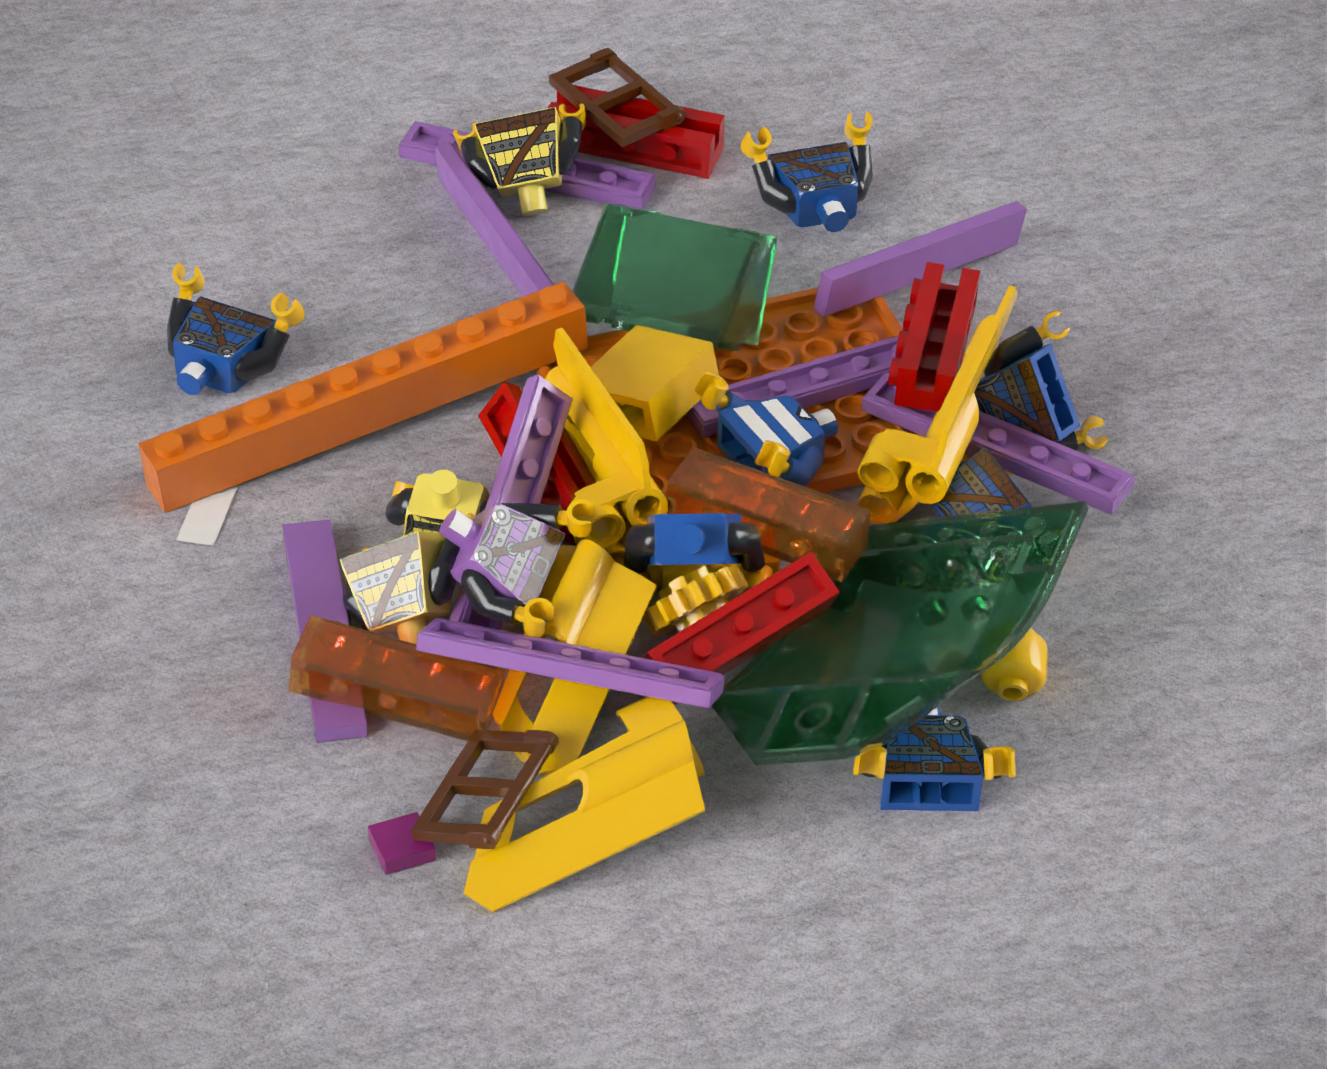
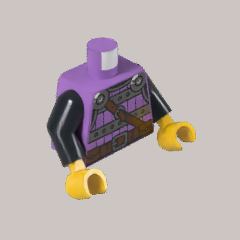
(509, 556)

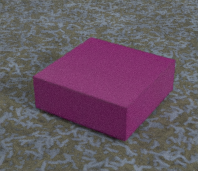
(396, 845)

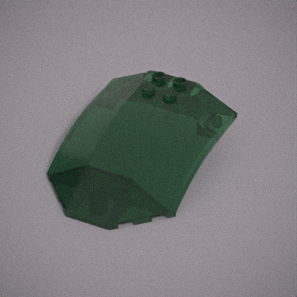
(904, 635)

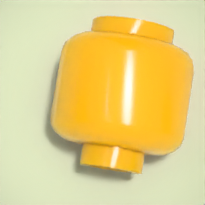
(1020, 670)

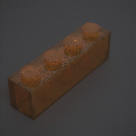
(787, 515)
(394, 679)

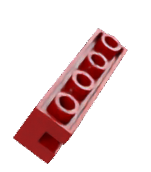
(684, 149)
(933, 338)
(568, 468)
(752, 619)

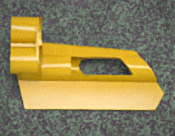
(611, 451)
(914, 468)
(596, 608)
(629, 795)

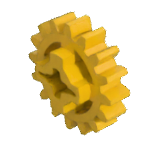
(693, 598)

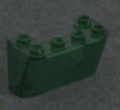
(676, 276)

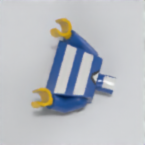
(768, 433)

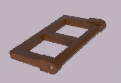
(668, 117)
(535, 742)

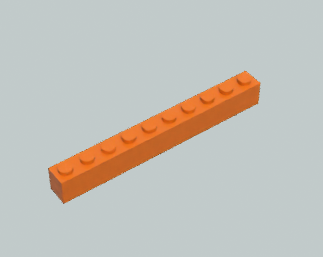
(360, 397)

